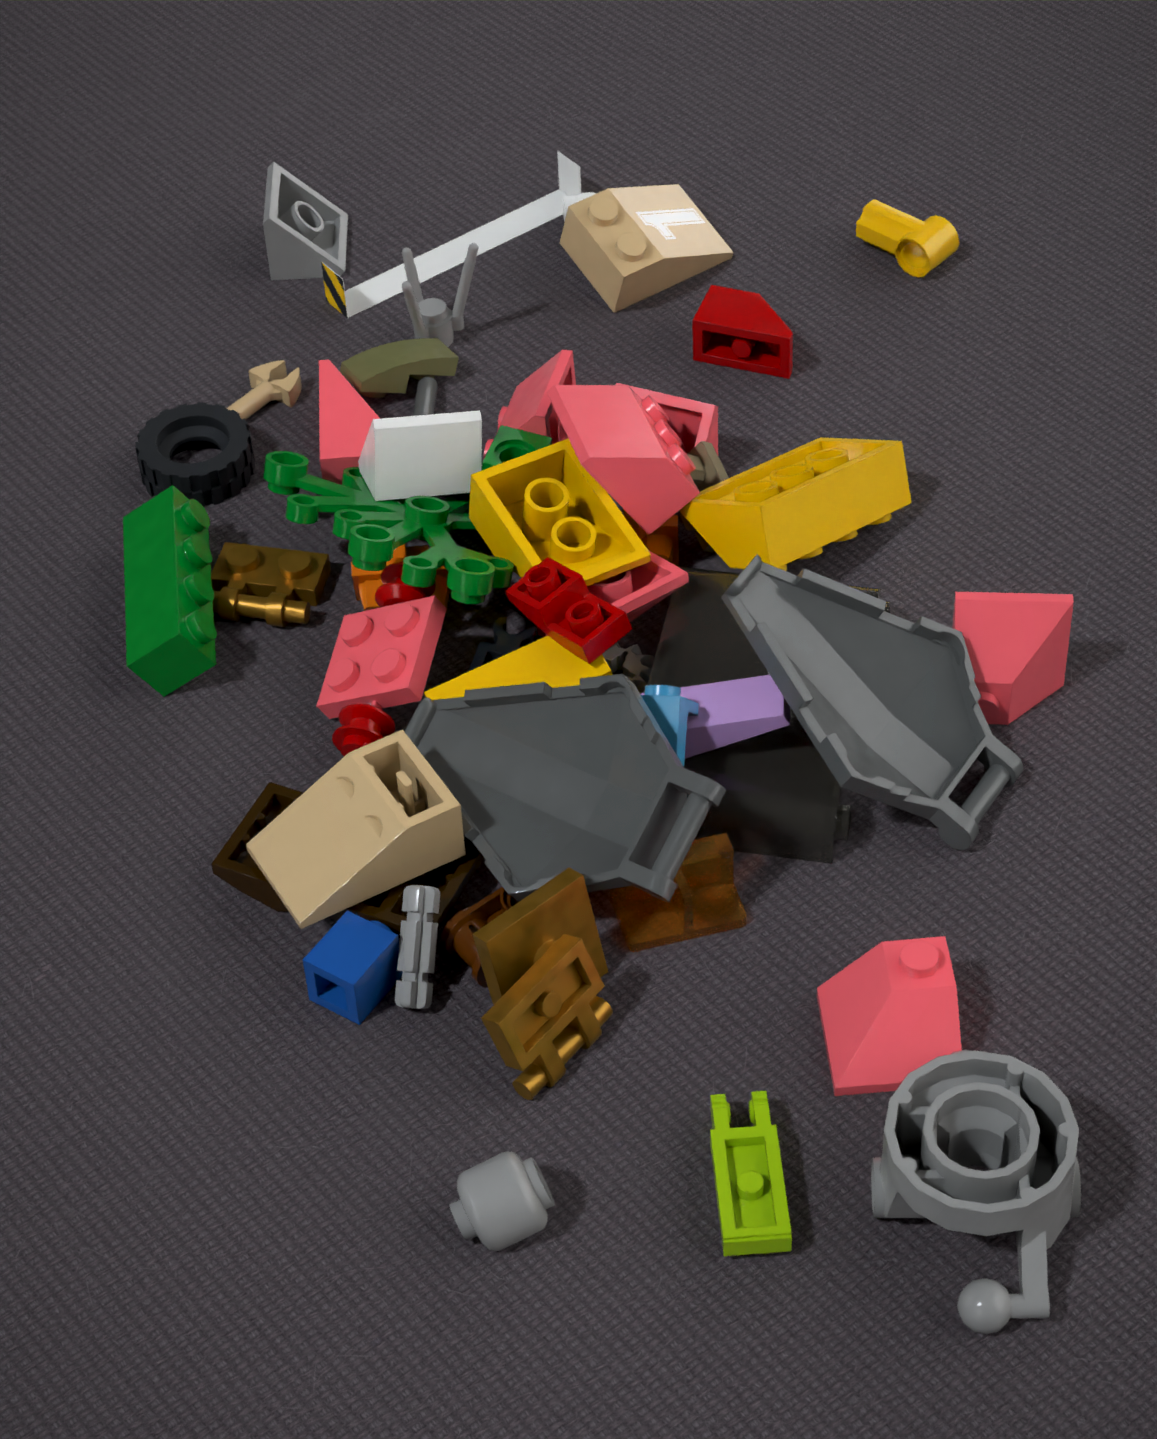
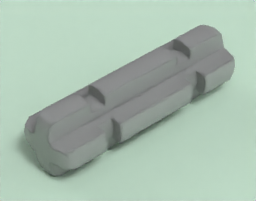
(417, 947)

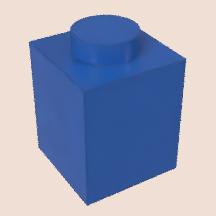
(352, 967)

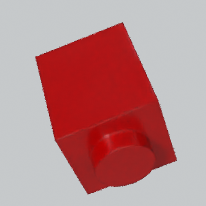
(741, 333)

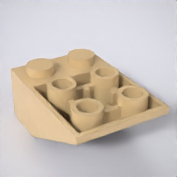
(360, 831)

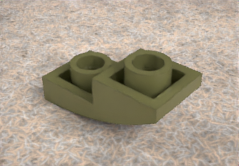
(389, 365)

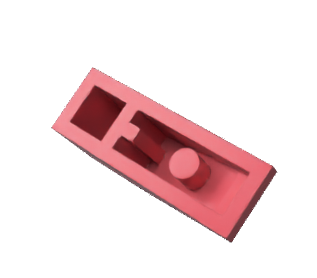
(342, 423)

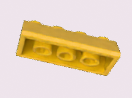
(801, 501)

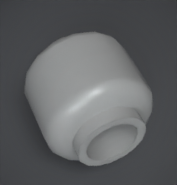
(502, 1201)

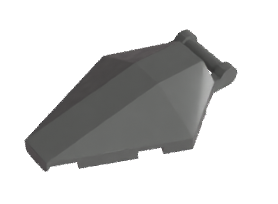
(876, 694)
(566, 783)

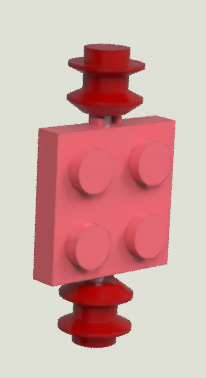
(381, 660)

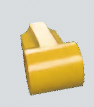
(914, 242)

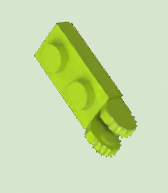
(749, 1180)

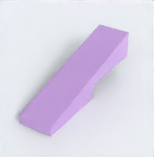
(733, 712)

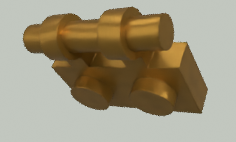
(268, 583)
(549, 1015)

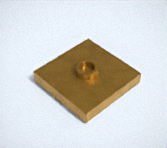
(530, 927)

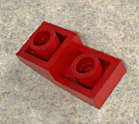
(566, 610)

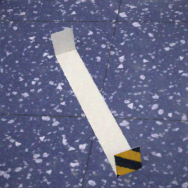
(455, 251)

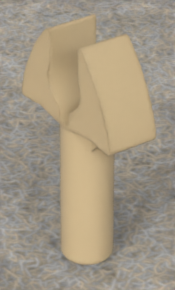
(269, 384)

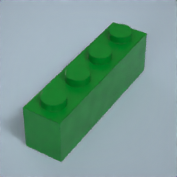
(168, 591)

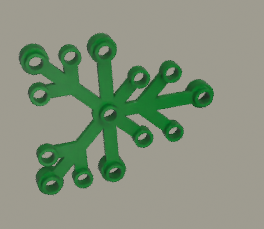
(367, 525)

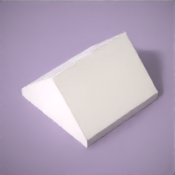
(422, 455)

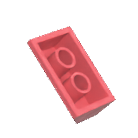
(627, 449)

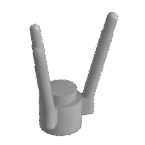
(431, 316)

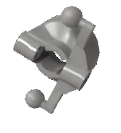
(996, 1117)

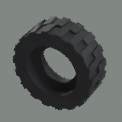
(194, 428)

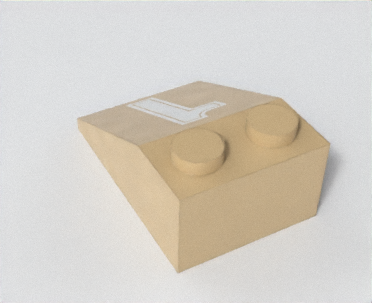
(640, 241)

